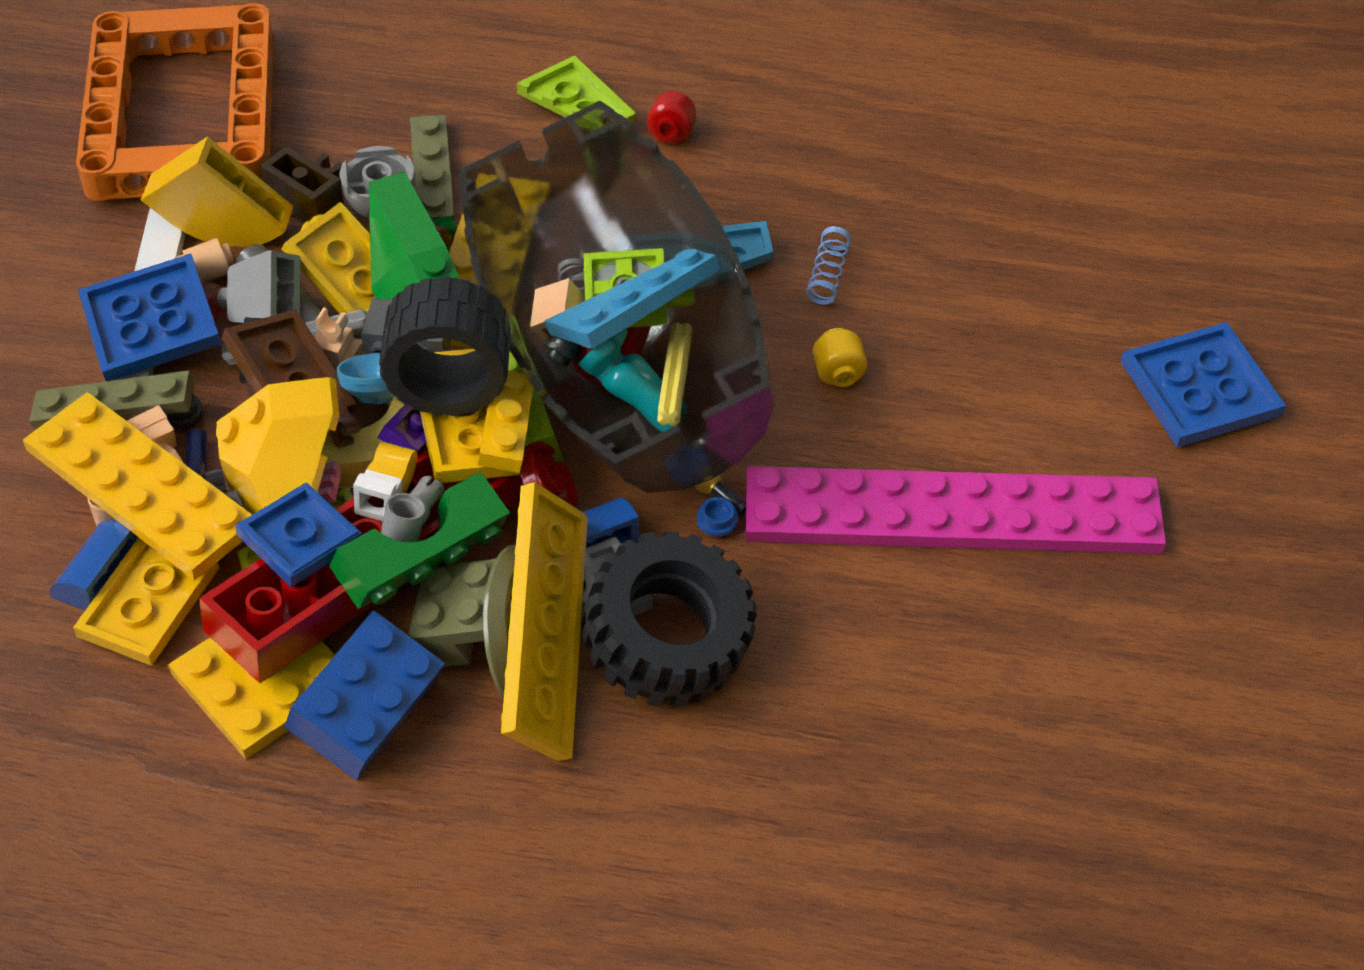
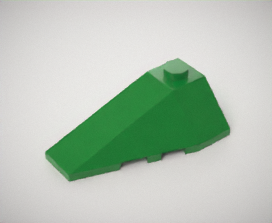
(403, 238)

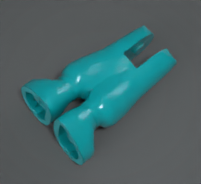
(627, 377)

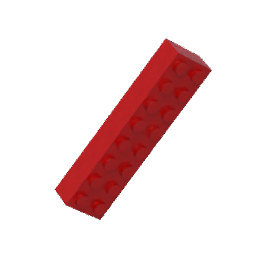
(272, 624)

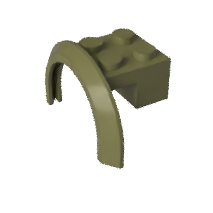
(464, 607)

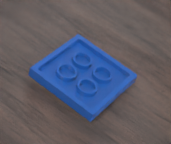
(149, 317)
(1202, 384)

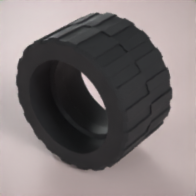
(447, 311)

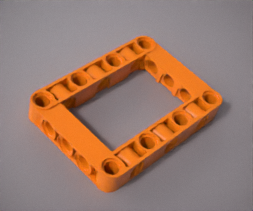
(118, 37)

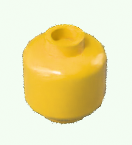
(840, 357)

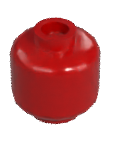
(671, 117)

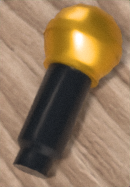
(719, 489)

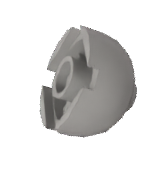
(371, 165)

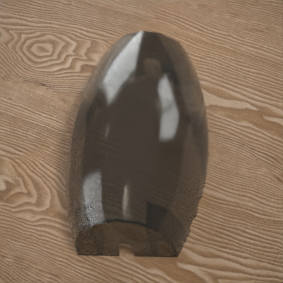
(610, 193)

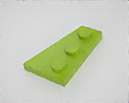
(570, 88)

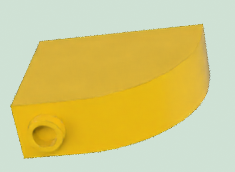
(217, 198)

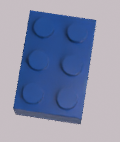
(364, 695)

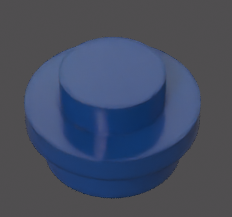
(717, 517)

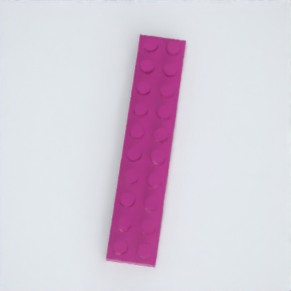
(953, 509)

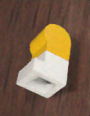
(385, 476)

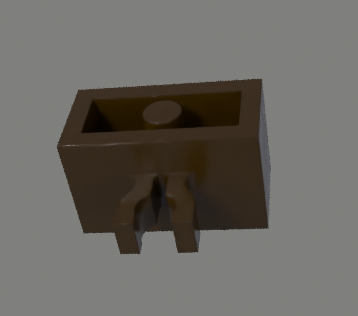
(306, 184)

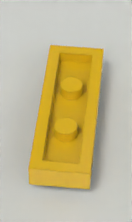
(507, 425)

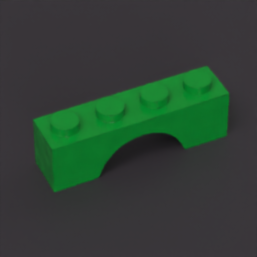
(377, 565)

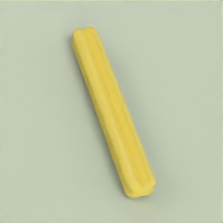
(674, 374)

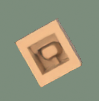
(337, 339)
(157, 427)

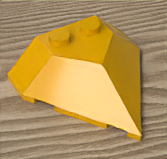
(277, 440)

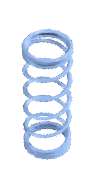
(823, 283)

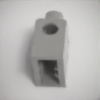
(262, 286)

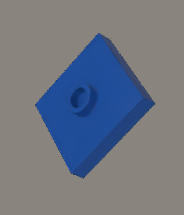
(297, 533)

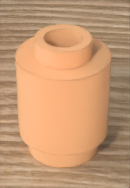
(211, 259)

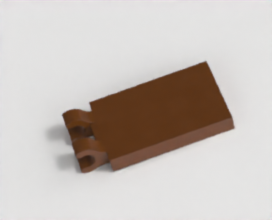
(285, 351)

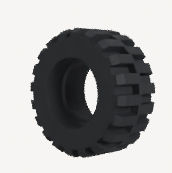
(687, 572)

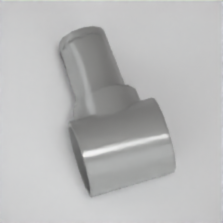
(409, 512)

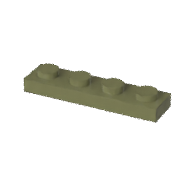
(432, 164)
(123, 396)

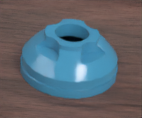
(362, 379)

